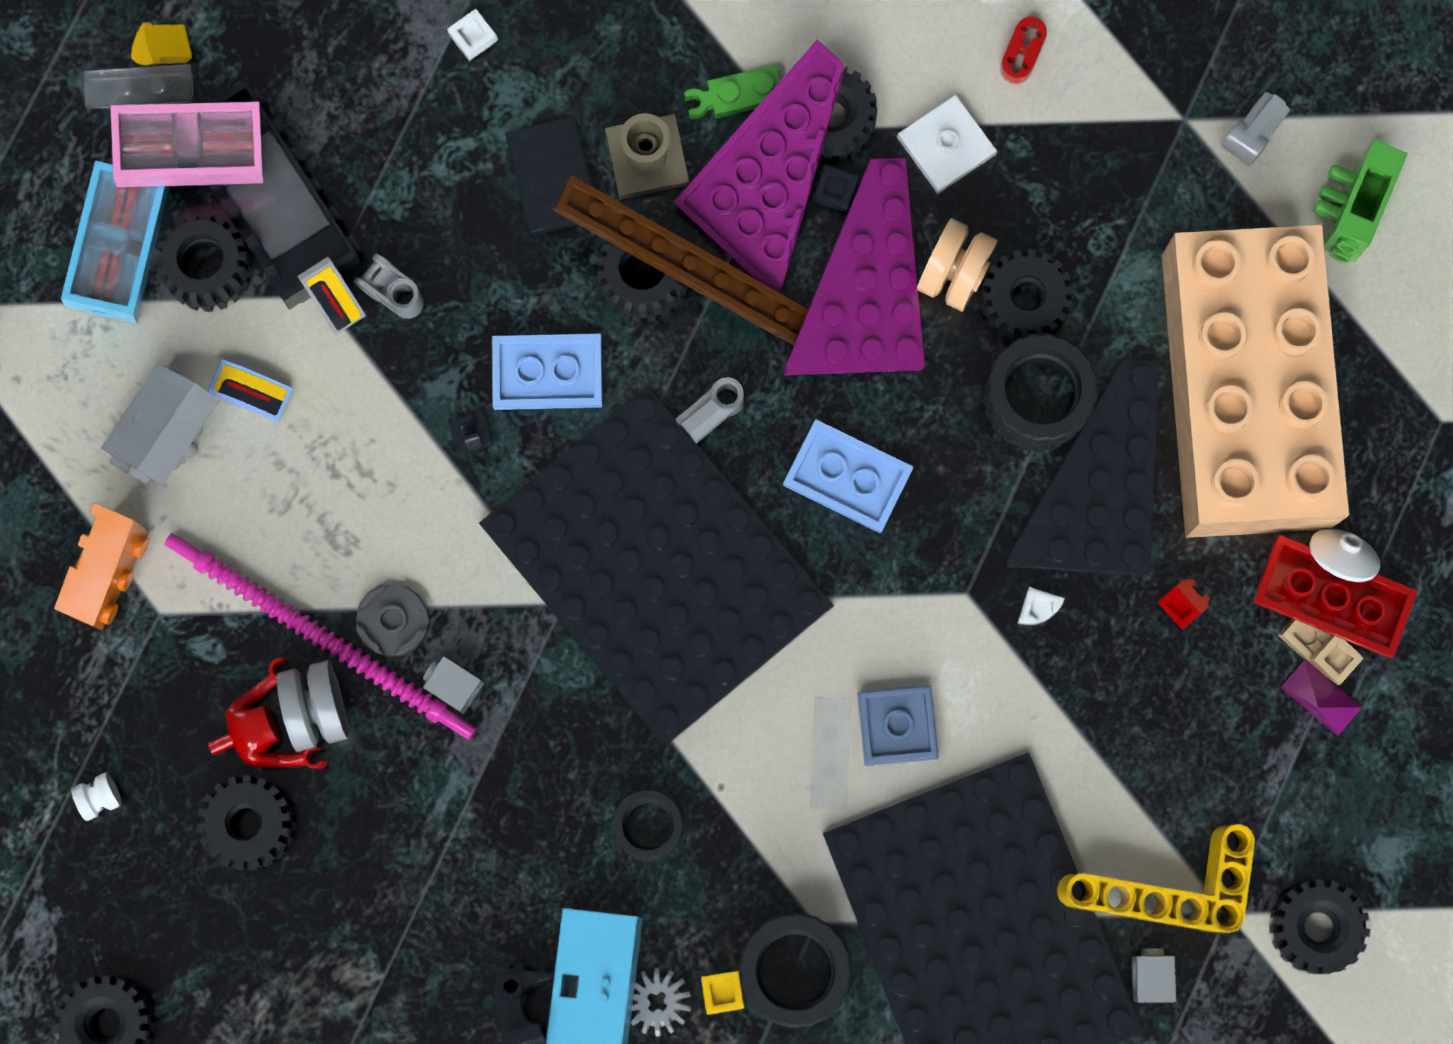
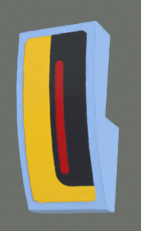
(249, 390)

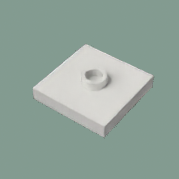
(946, 144)

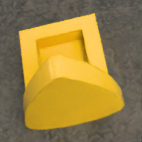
(161, 45)

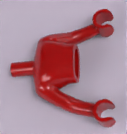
(255, 730)

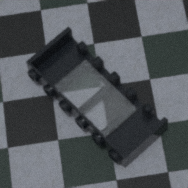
(284, 215)

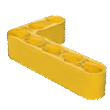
(1170, 900)

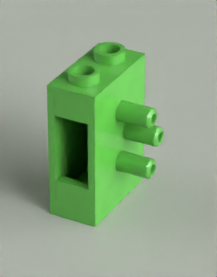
(1362, 202)

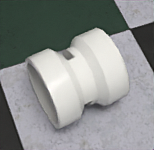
(92, 798)

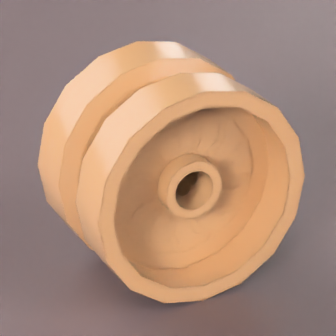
(957, 265)

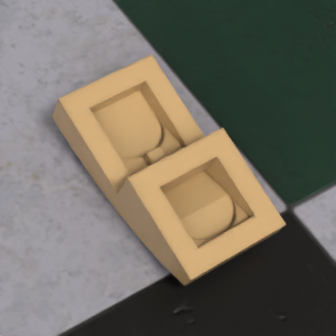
(1326, 652)

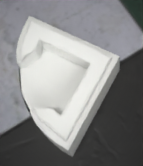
(1039, 607)

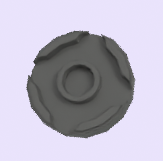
(392, 620)

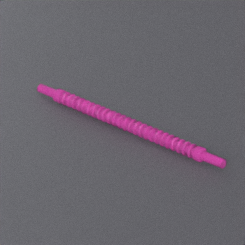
(205, 562)

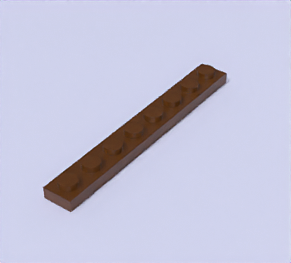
(680, 259)

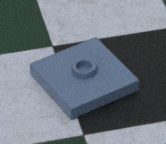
(897, 725)

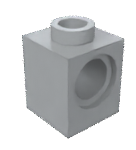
(452, 684)
(1153, 977)

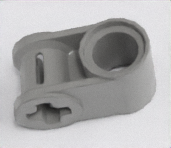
(386, 284)

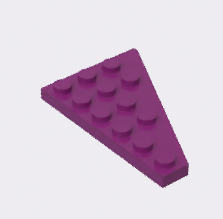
(762, 177)
(868, 295)

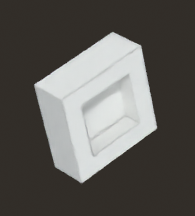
(472, 34)

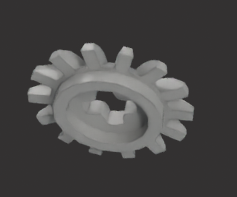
(672, 1000)

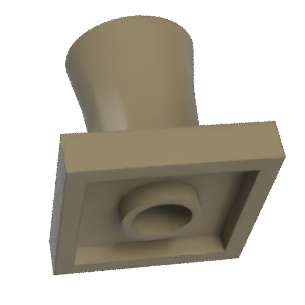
(652, 170)

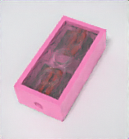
(186, 144)

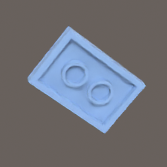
(547, 371)
(848, 476)

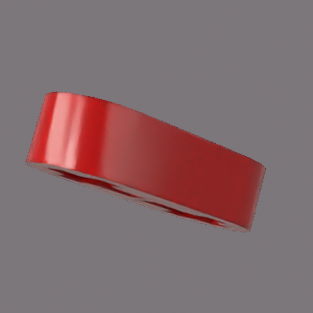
(1016, 47)

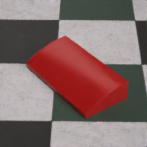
(1358, 612)

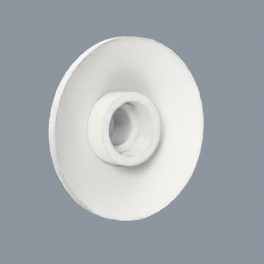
(1344, 555)

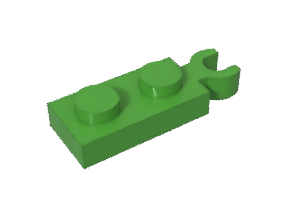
(734, 92)

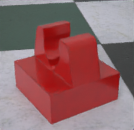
(1184, 603)

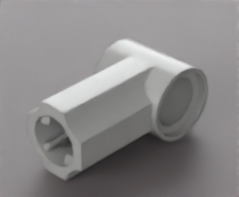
(1252, 134)
(709, 411)

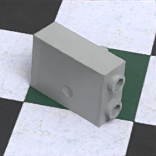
(159, 426)

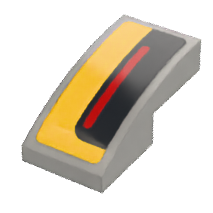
(331, 295)

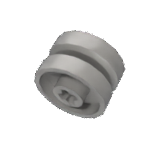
(312, 706)

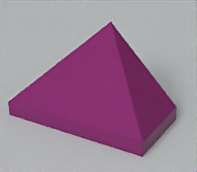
(1321, 697)

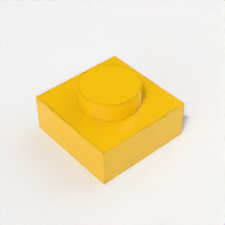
(722, 992)

